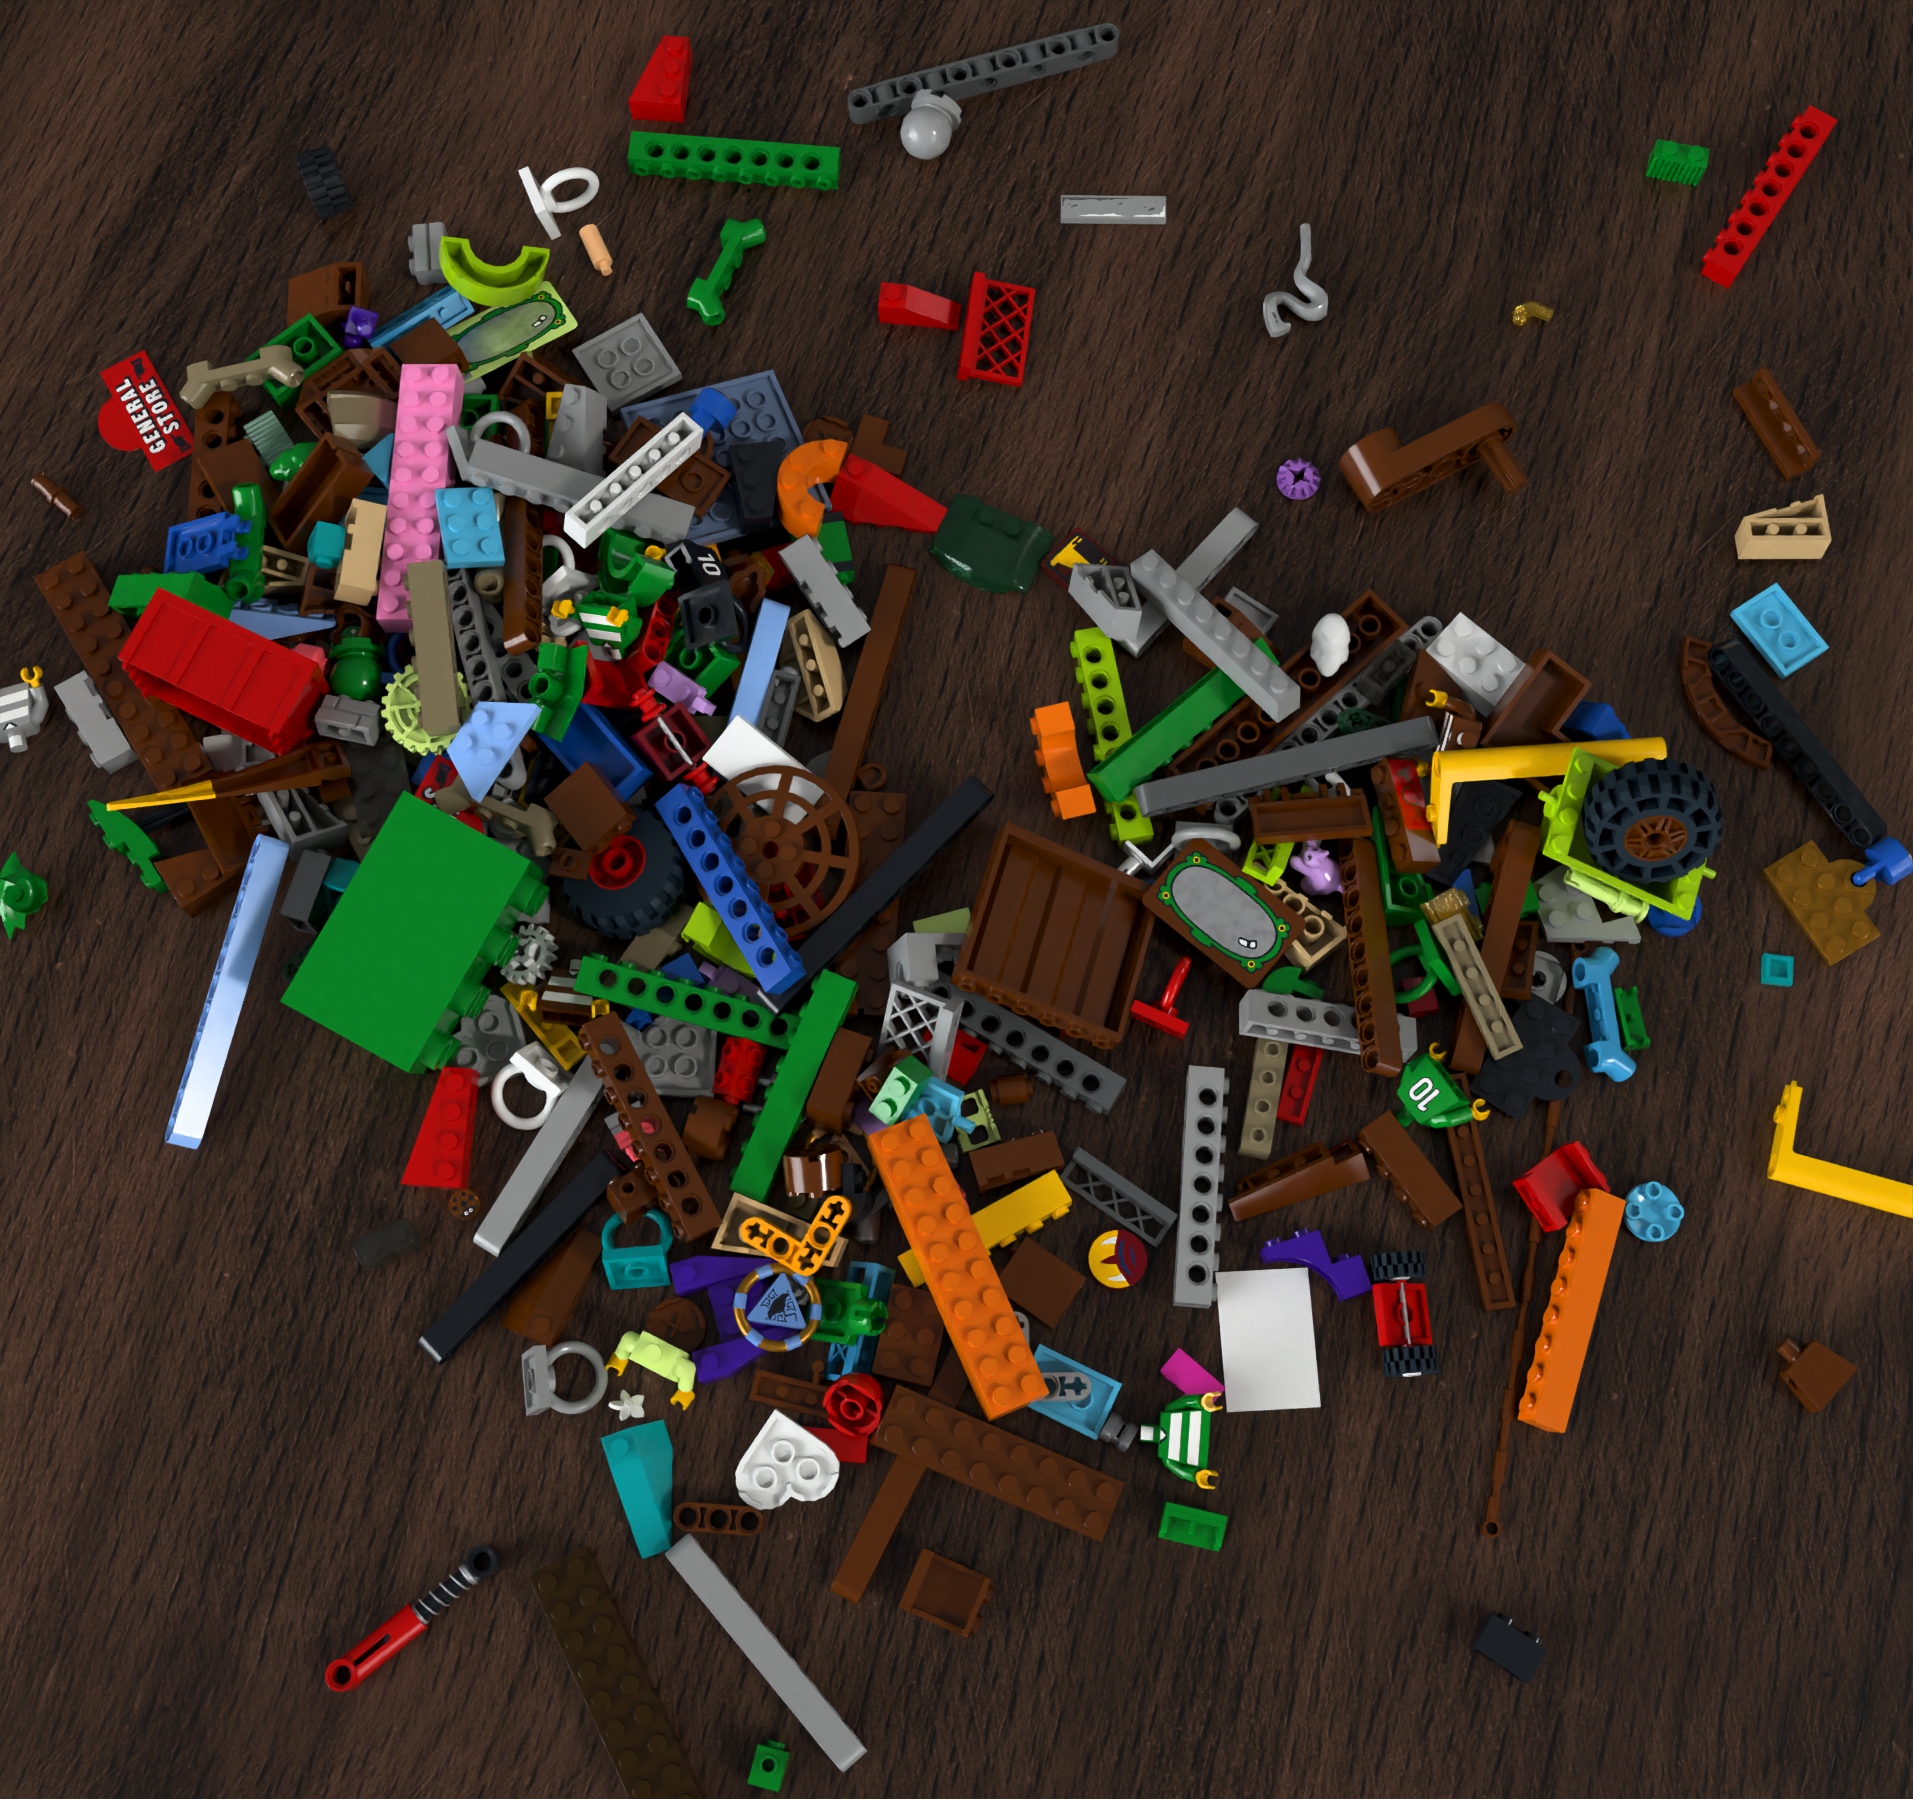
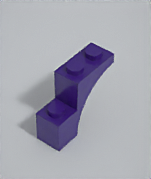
(1307, 1248)

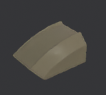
(361, 416)

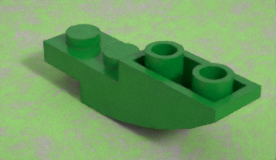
(130, 840)

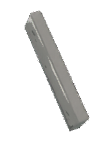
(1113, 209)

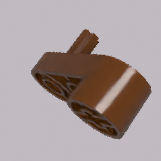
(1387, 471)

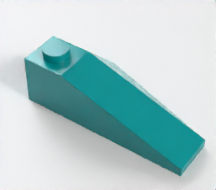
(643, 1476)

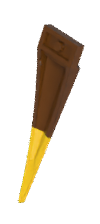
(292, 770)

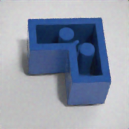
(1593, 723)

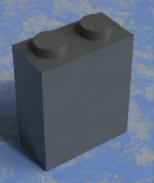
(305, 901)

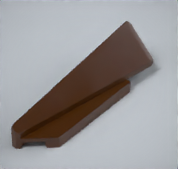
(1298, 1178)

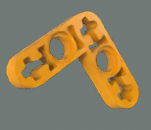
(797, 1247)

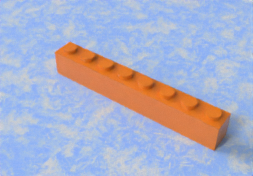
(1571, 1310)

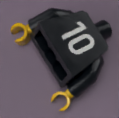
(693, 564)

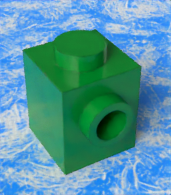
(769, 1765)

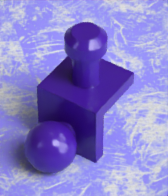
(358, 325)

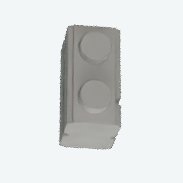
(425, 248)
(350, 719)

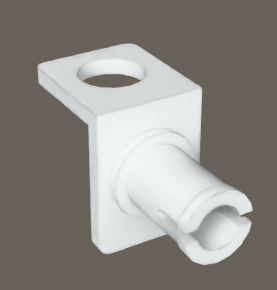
(1138, 860)

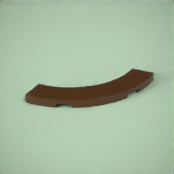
(1711, 711)

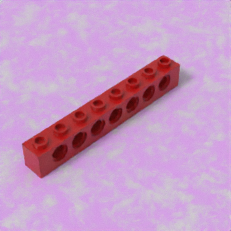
(1777, 182)

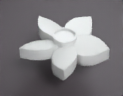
(628, 1405)

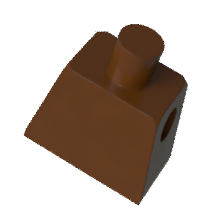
(1813, 1372)

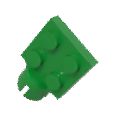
(847, 1312)

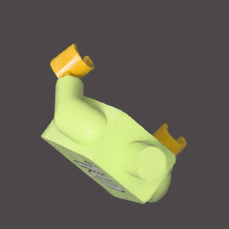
(658, 1357)

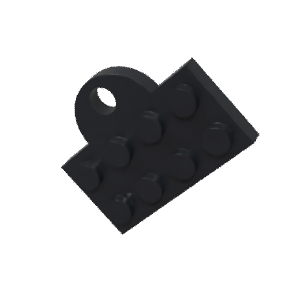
(1531, 1071)

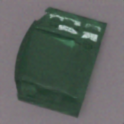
(989, 546)

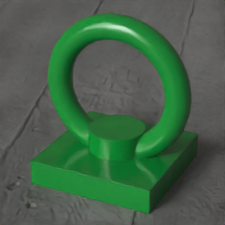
(1433, 961)

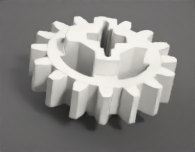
(531, 956)

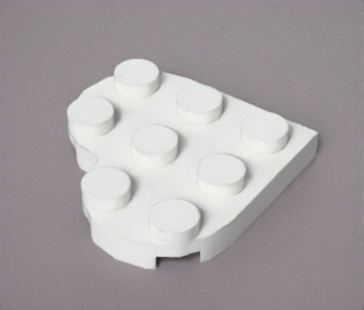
(786, 1464)

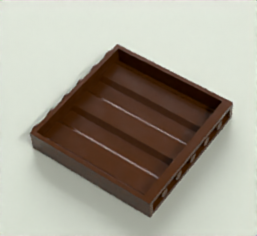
(1056, 937)

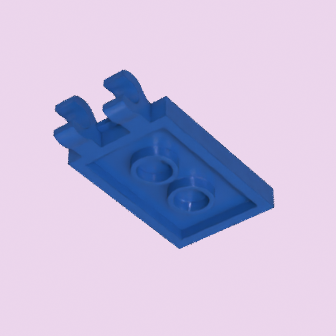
(205, 544)

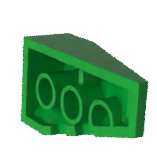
(1400, 891)

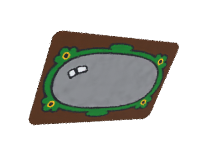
(1224, 912)

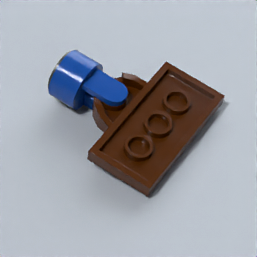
(698, 478)

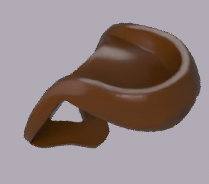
(369, 625)

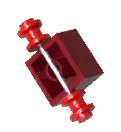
(671, 741)

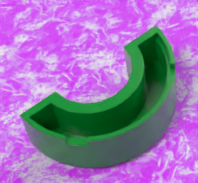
(629, 571)

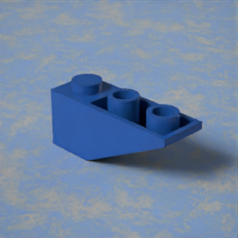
(680, 967)

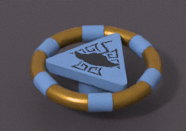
(777, 1308)

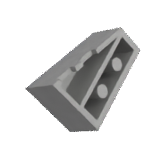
(579, 430)

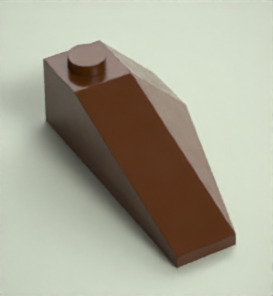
(552, 1295)

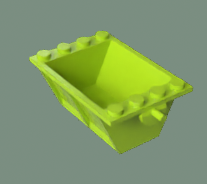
(1565, 839)

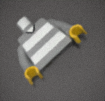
(22, 710)

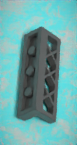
(1125, 1189)

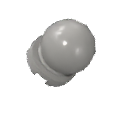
(929, 125)

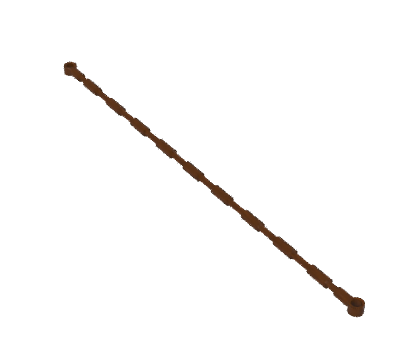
(1526, 1292)

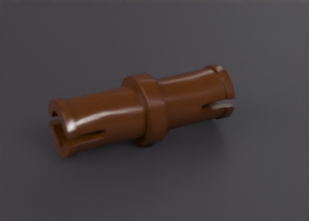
(57, 495)

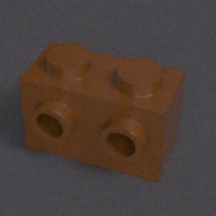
(633, 1194)

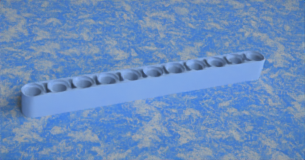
(227, 992)

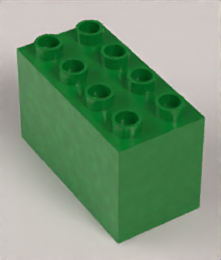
(417, 937)

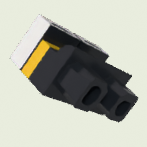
(539, 782)

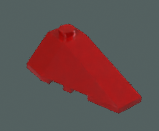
(877, 497)

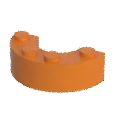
(800, 470)
(1061, 762)

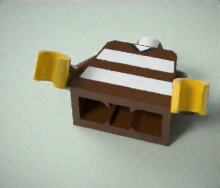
(1457, 730)
(559, 1001)

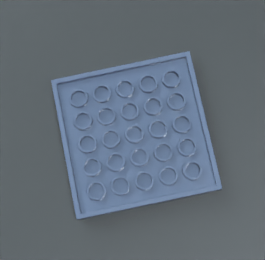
(760, 417)

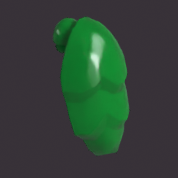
(291, 460)

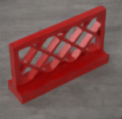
(973, 325)

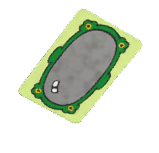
(506, 331)

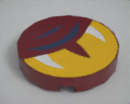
(1117, 1259)

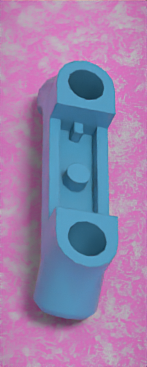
(1605, 1051)

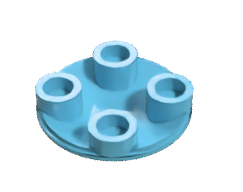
(1652, 1212)

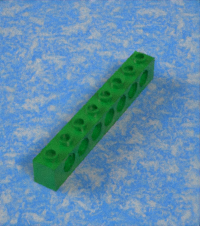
(724, 151)
(589, 984)

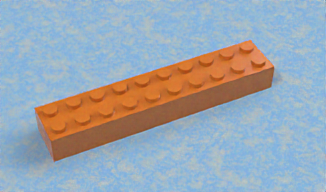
(956, 1267)

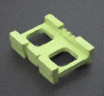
(983, 1118)

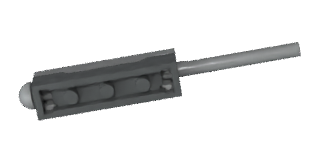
(777, 712)

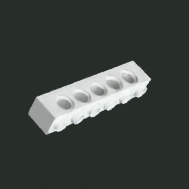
(633, 480)

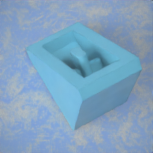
(380, 460)

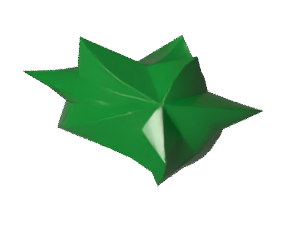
(20, 894)

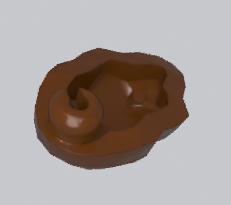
(749, 587)

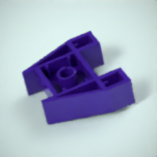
(721, 1279)

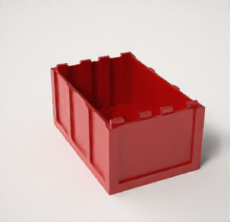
(224, 674)

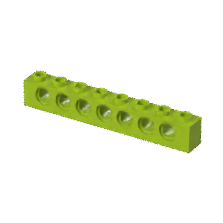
(1095, 643)

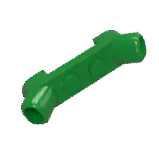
(735, 238)
(246, 575)

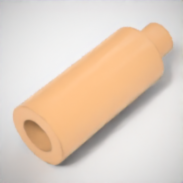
(596, 248)

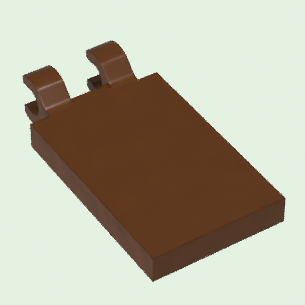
(233, 466)

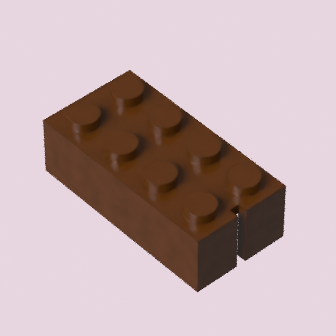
(319, 491)

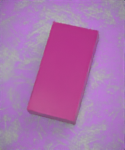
(1189, 1375)

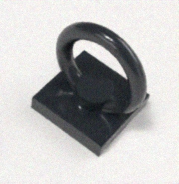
(711, 620)

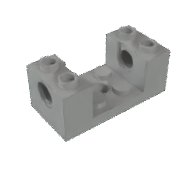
(916, 956)

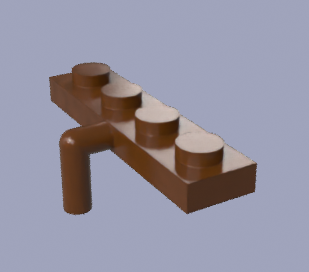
(791, 1392)

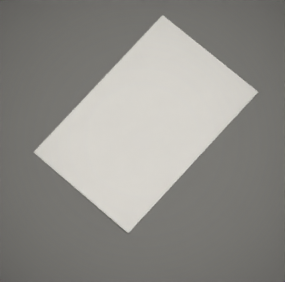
(1267, 1340)

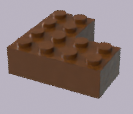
(1535, 710)

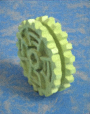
(402, 714)

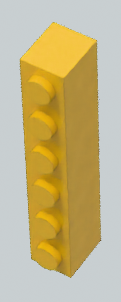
(1007, 1218)

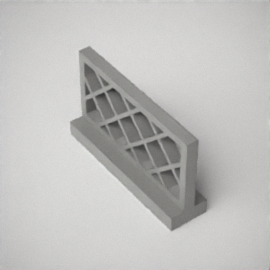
(943, 1032)

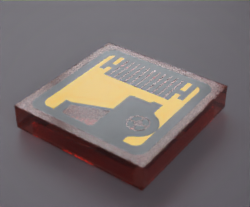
(1074, 549)

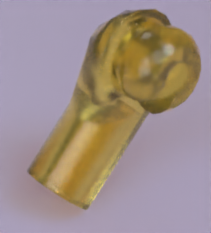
(1531, 309)

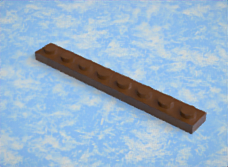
(1479, 1210)

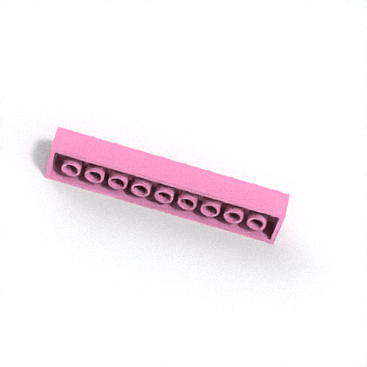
(420, 464)

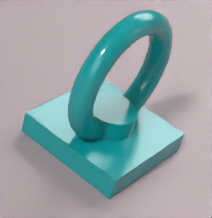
(637, 1265)

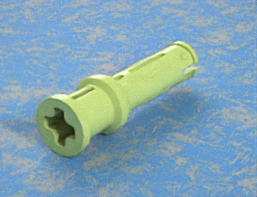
(1615, 899)

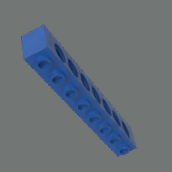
(744, 927)

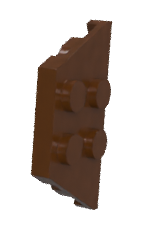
(1426, 676)

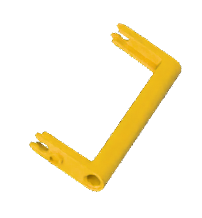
(1521, 762)
(1825, 1176)

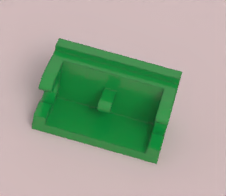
(1630, 1021)
(1192, 1526)

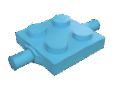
(942, 1108)

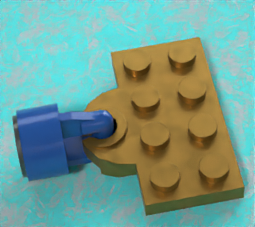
(1832, 896)

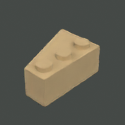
(361, 553)

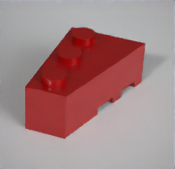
(664, 83)

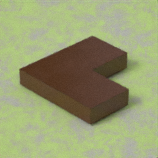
(870, 446)

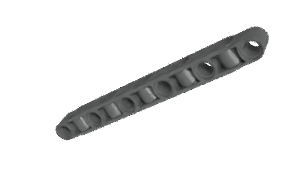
(986, 72)

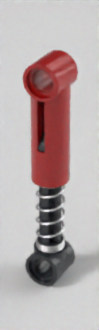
(409, 1622)

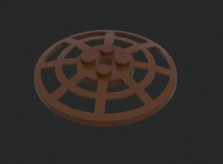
(790, 842)

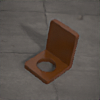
(570, 864)

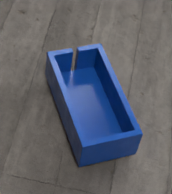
(596, 740)

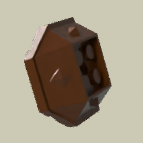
(353, 370)

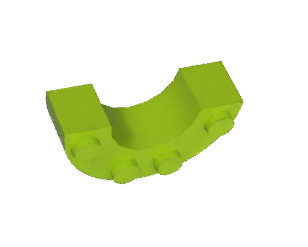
(487, 283)
(715, 940)

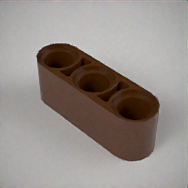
(704, 1519)

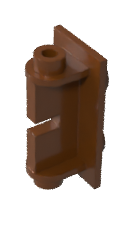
(876, 1074)

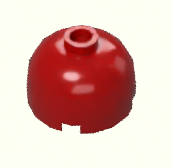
(855, 1403)

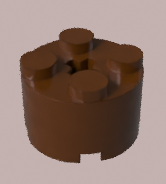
(709, 1128)
(813, 1170)

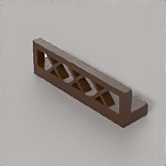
(1775, 425)

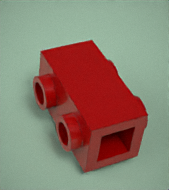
(738, 1070)

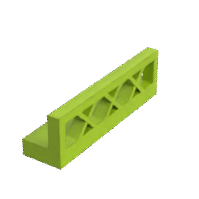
(1279, 855)

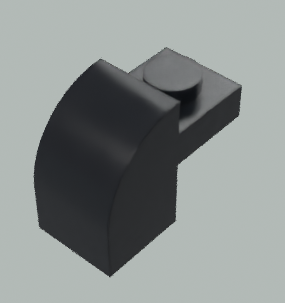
(862, 1202)

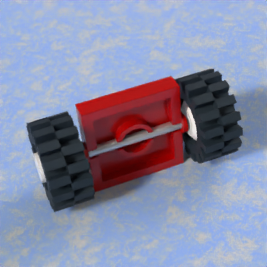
(1403, 1314)

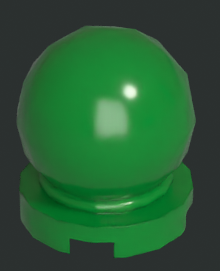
(357, 668)

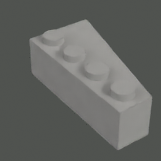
(824, 591)

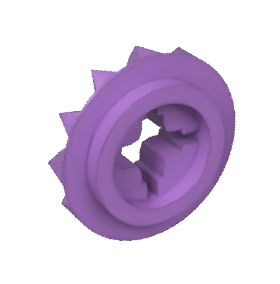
(1301, 489)

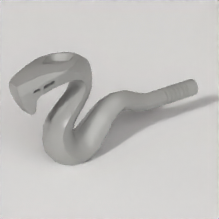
(1307, 311)

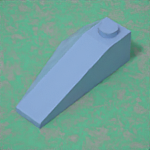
(277, 621)

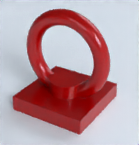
(1161, 1013)

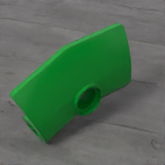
(557, 687)

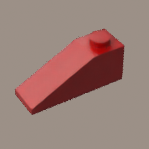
(916, 307)

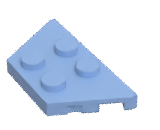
(489, 741)

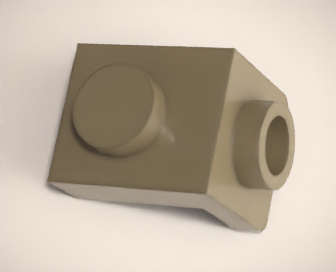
(803, 1207)

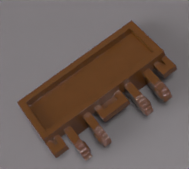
(1309, 816)
(228, 825)

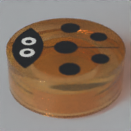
(464, 1204)

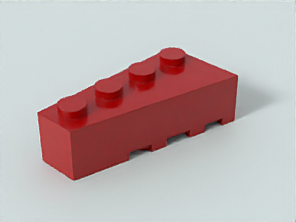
(446, 1135)

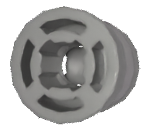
(1112, 1429)

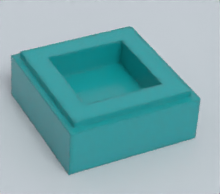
(1777, 970)

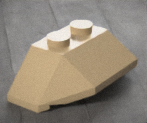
(815, 658)

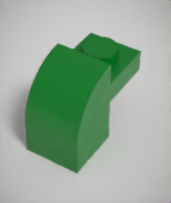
(1286, 982)

